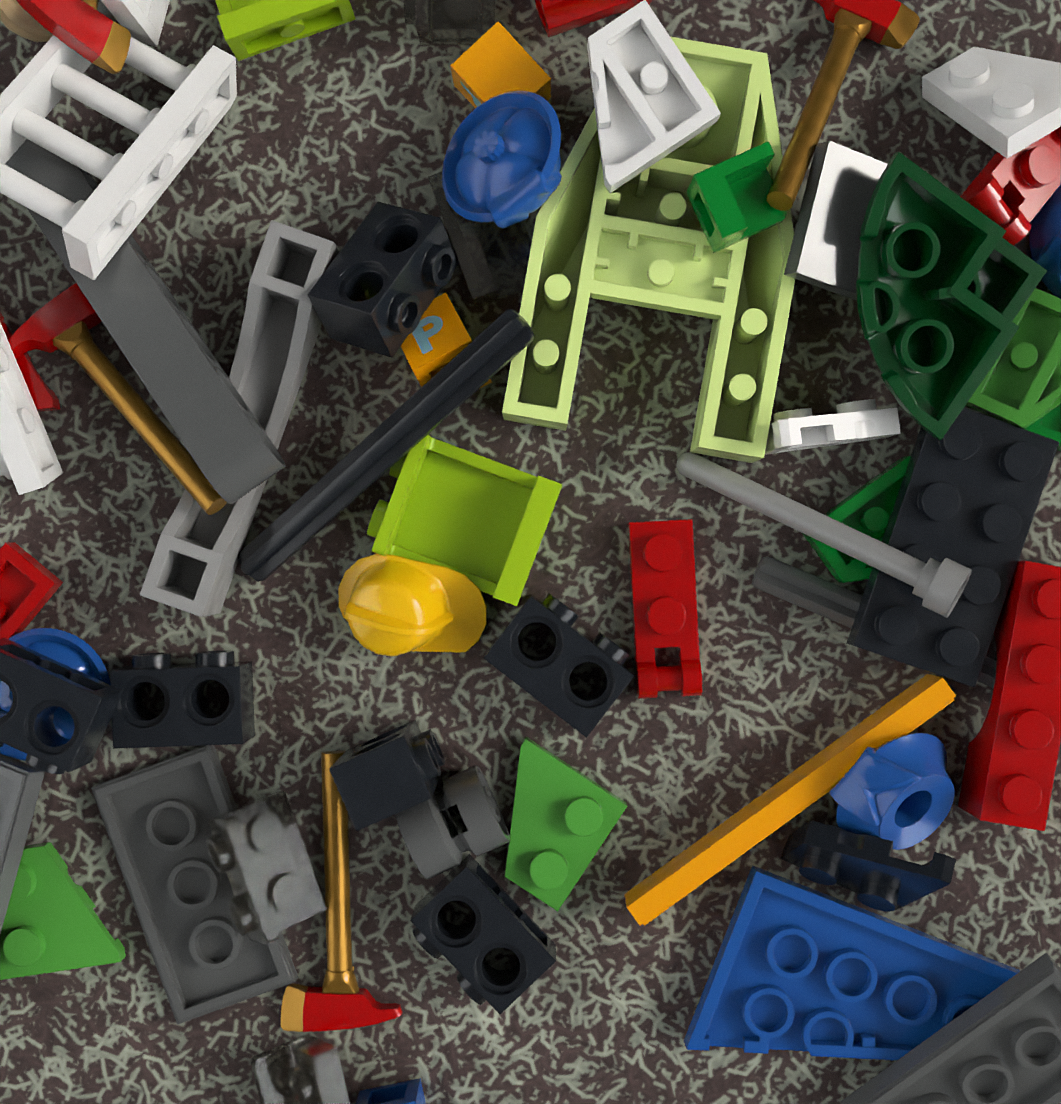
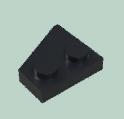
(864, 866)

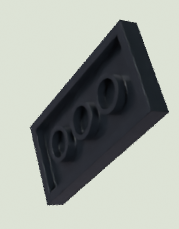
(963, 503)

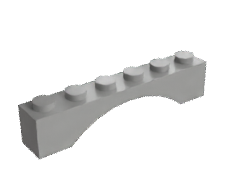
(274, 347)

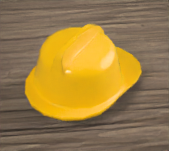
(410, 606)

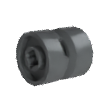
(432, 832)

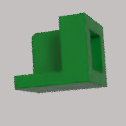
(733, 198)

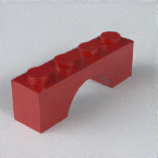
(1018, 747)

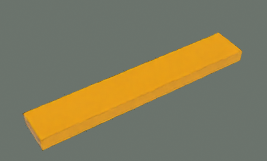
(785, 799)

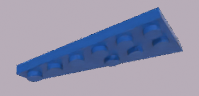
(831, 978)

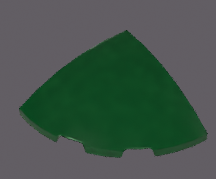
(936, 292)

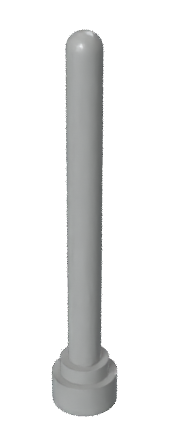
(933, 581)

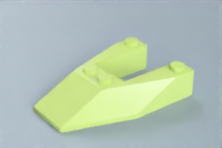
(652, 253)

